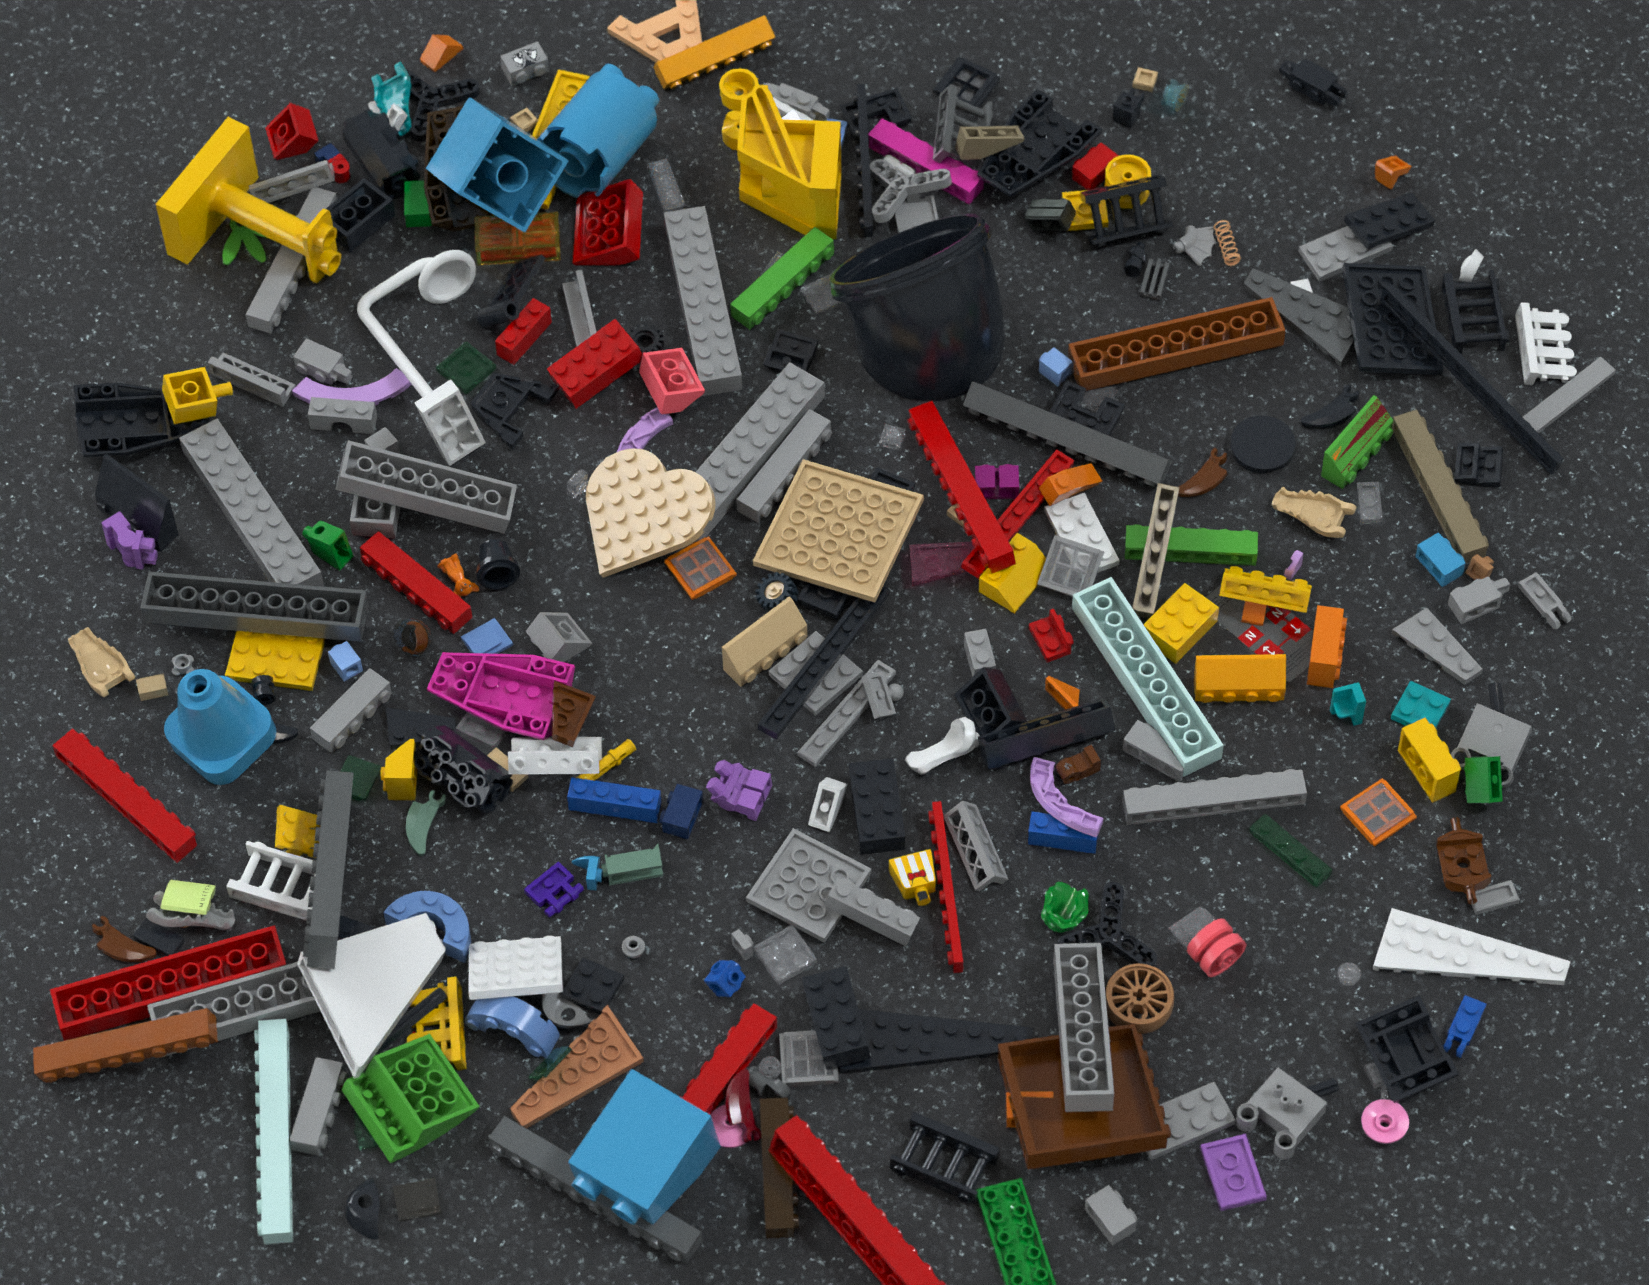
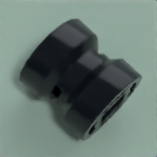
(263, 689)

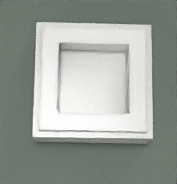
(396, 116)

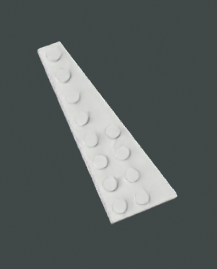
(1435, 947)

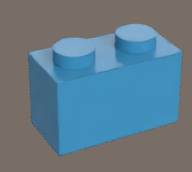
(1440, 559)

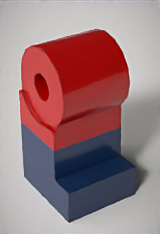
(333, 156)

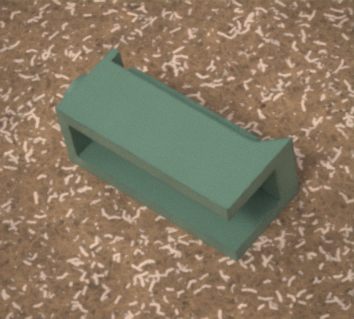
(633, 866)

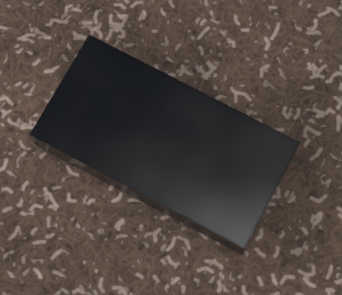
(158, 937)

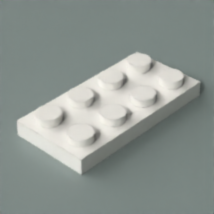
(1078, 522)

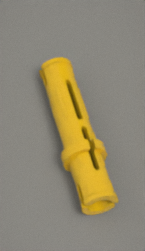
(613, 758)

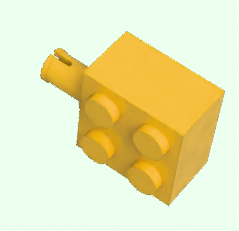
(192, 395)

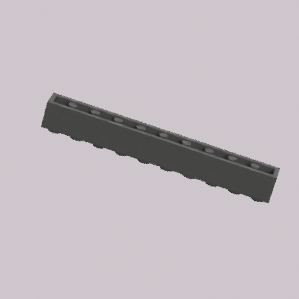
(1067, 433)
(551, 1164)

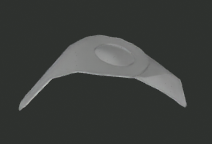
(554, 1004)

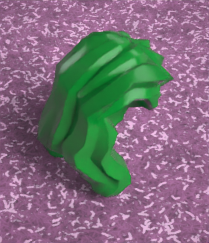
(1064, 907)

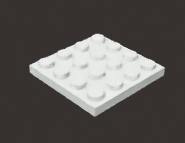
(515, 967)

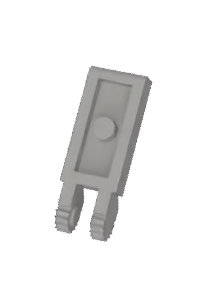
(1544, 599)

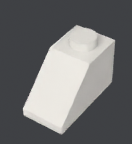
(827, 803)

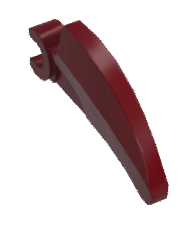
(739, 1106)

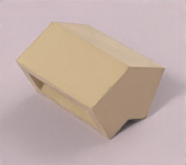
(152, 687)

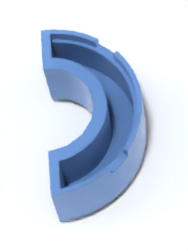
(442, 911)
(518, 1021)

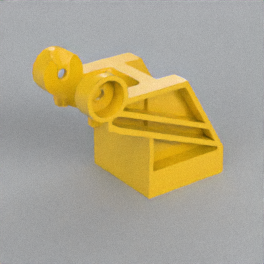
(785, 164)

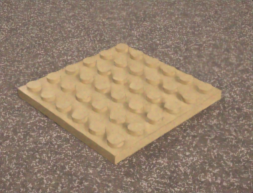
(838, 530)

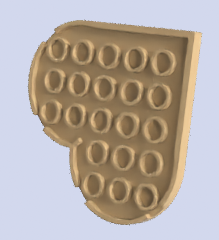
(644, 509)

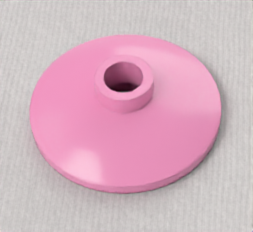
(1385, 1112)
(727, 1135)

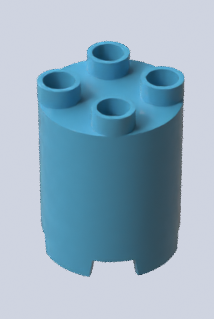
(600, 130)

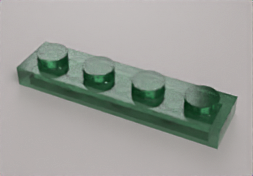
(1290, 850)

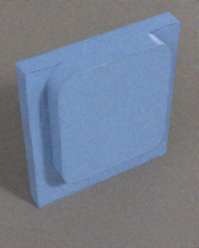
(487, 638)

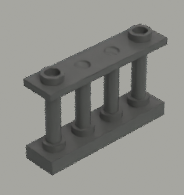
(945, 120)

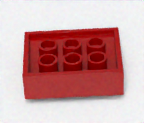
(609, 225)

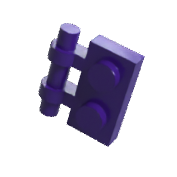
(551, 883)

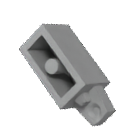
(321, 363)
(1477, 598)

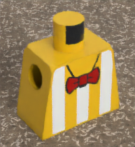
(914, 876)

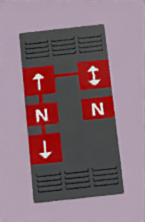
(1279, 634)

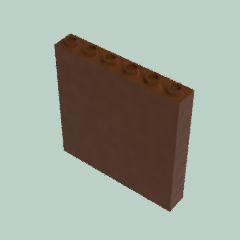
(1061, 1137)

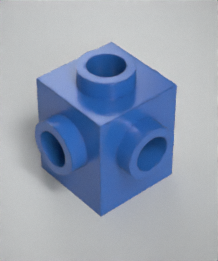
(725, 978)

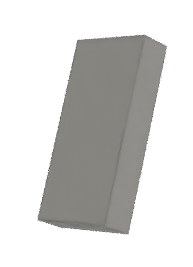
(1495, 897)

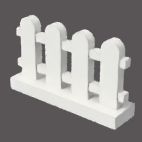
(1529, 335)

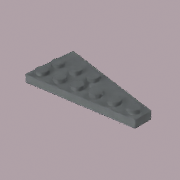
(1307, 313)

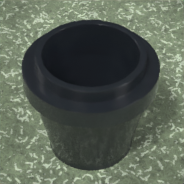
(496, 565)

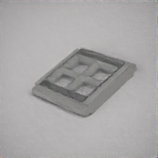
(1070, 566)
(803, 1060)

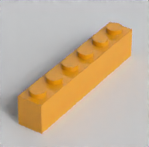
(713, 52)

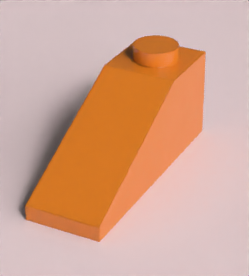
(1069, 483)

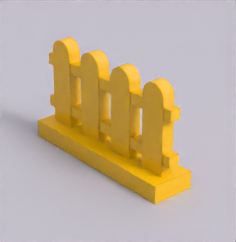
(1265, 590)
(453, 1014)

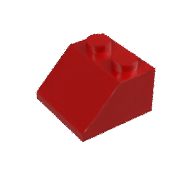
(291, 132)

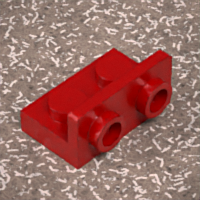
(1051, 636)

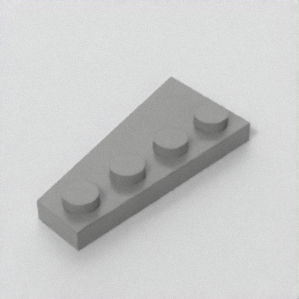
(1435, 641)

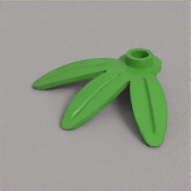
(250, 241)

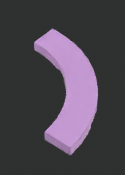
(375, 392)
(645, 429)
(1056, 804)

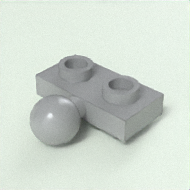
(881, 695)

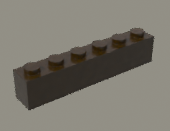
(778, 1193)

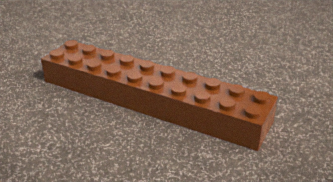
(1176, 344)

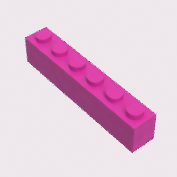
(918, 154)

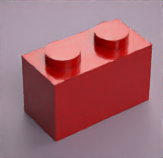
(1091, 169)

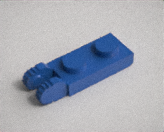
(1464, 1024)

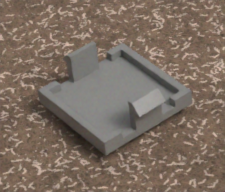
(915, 212)

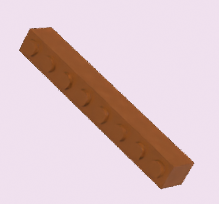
(125, 1045)

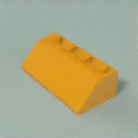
(1240, 678)

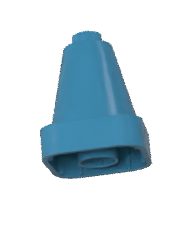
(218, 726)

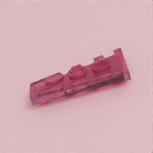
(937, 560)

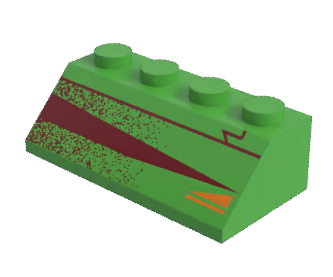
(1357, 443)

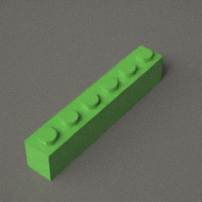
(782, 278)
(1198, 545)

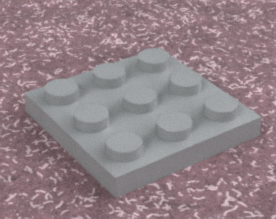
(835, 683)

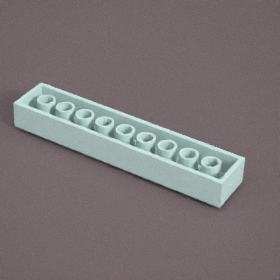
(1147, 675)

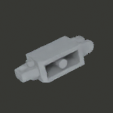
(800, 101)

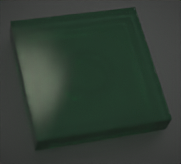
(466, 367)

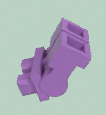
(132, 546)
(740, 788)

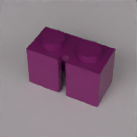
(998, 482)

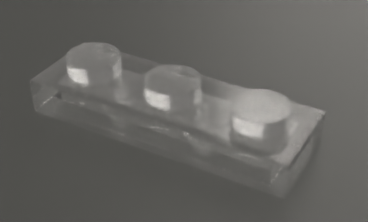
(666, 185)

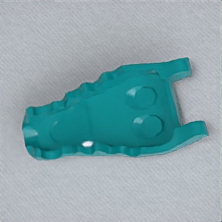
(395, 91)

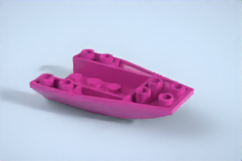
(502, 688)

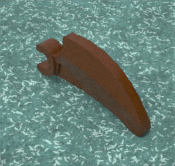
(1206, 478)
(120, 946)

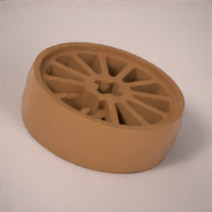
(1130, 996)

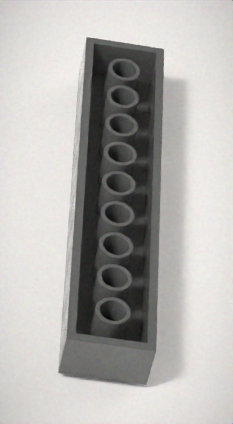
(254, 606)
(328, 869)

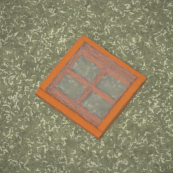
(700, 568)
(1378, 812)

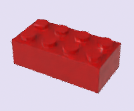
(595, 363)

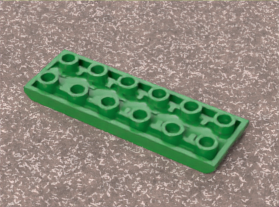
(1014, 1234)

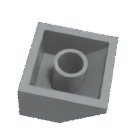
(557, 636)

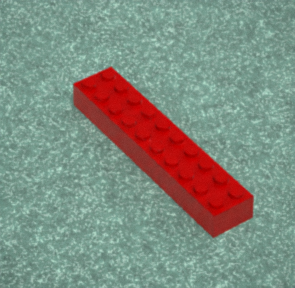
(125, 993)
(848, 1207)

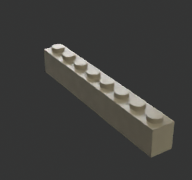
(1438, 485)

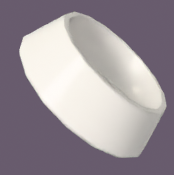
(1470, 266)

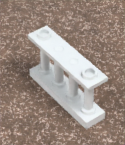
(552, 757)
(262, 895)

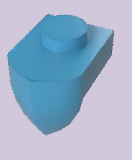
(594, 873)

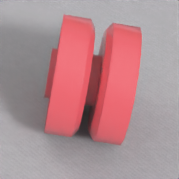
(1216, 947)

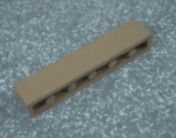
(1155, 550)

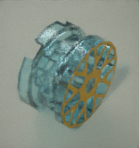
(1174, 94)

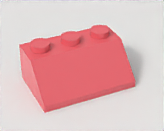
(670, 379)

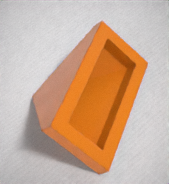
(1063, 693)

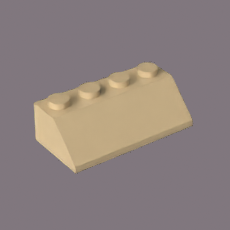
(764, 642)

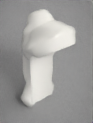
(958, 742)

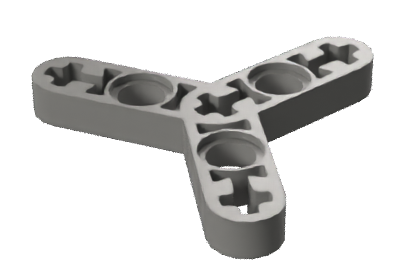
(901, 186)

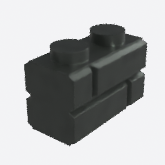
(1050, 214)

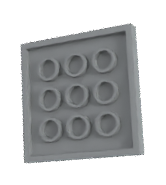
(800, 882)

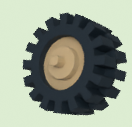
(775, 590)

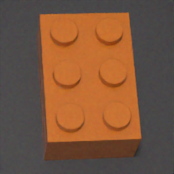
(1327, 646)

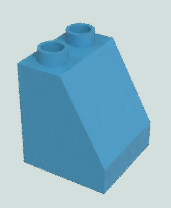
(496, 165)
(643, 1150)

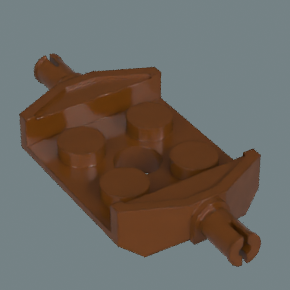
(1463, 847)

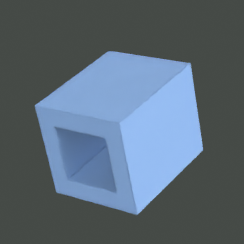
(1055, 366)
(345, 661)

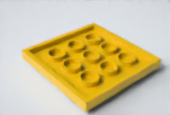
(286, 658)

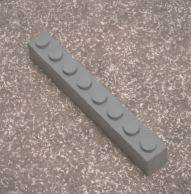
(285, 271)
(1214, 796)

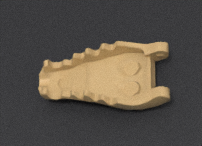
(1318, 511)
(99, 662)

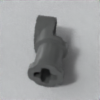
(763, 1084)

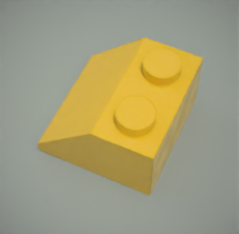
(400, 773)

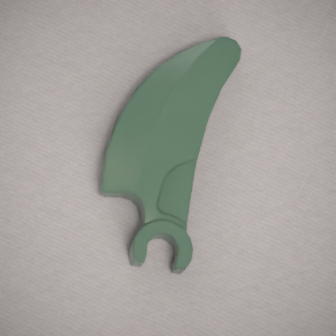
(420, 820)

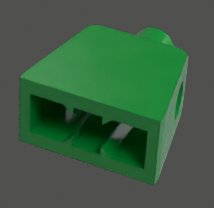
(329, 544)

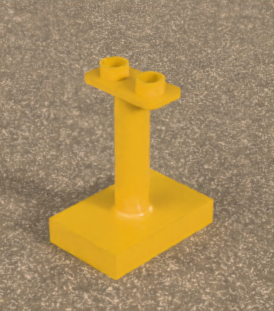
(217, 188)

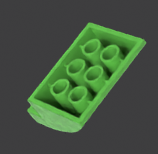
(409, 1097)

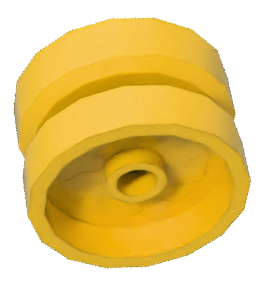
(1125, 169)

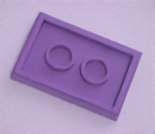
(1233, 1172)

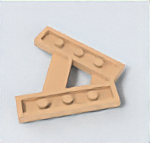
(643, 35)

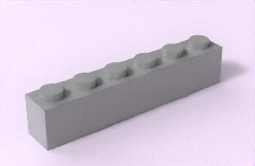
(783, 465)

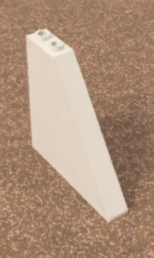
(373, 984)

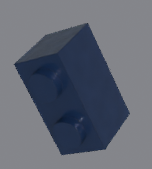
(681, 811)

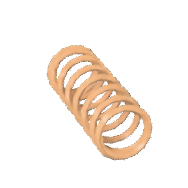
(1230, 255)

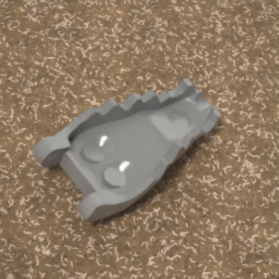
(214, 918)

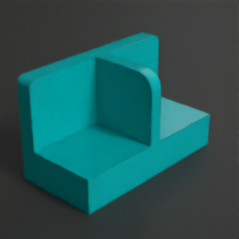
(1348, 702)

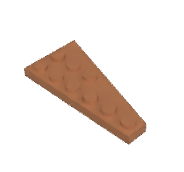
(595, 1059)

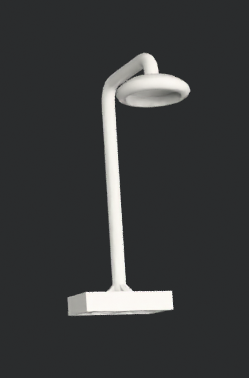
(443, 409)

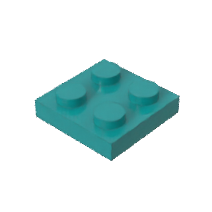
(1420, 703)

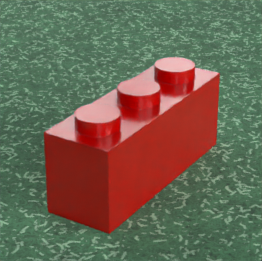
(523, 331)

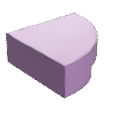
(1295, 565)

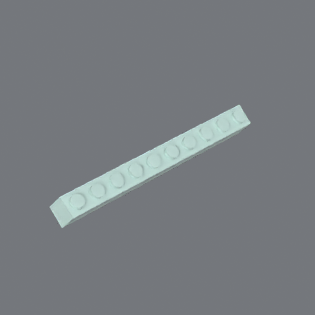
(275, 1132)

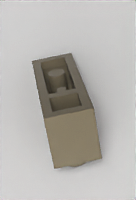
(986, 140)

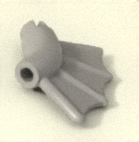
(1196, 243)

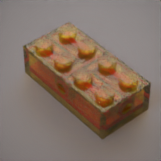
(504, 244)

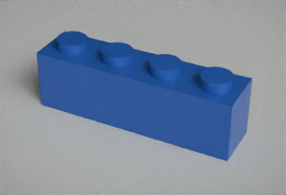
(614, 800)

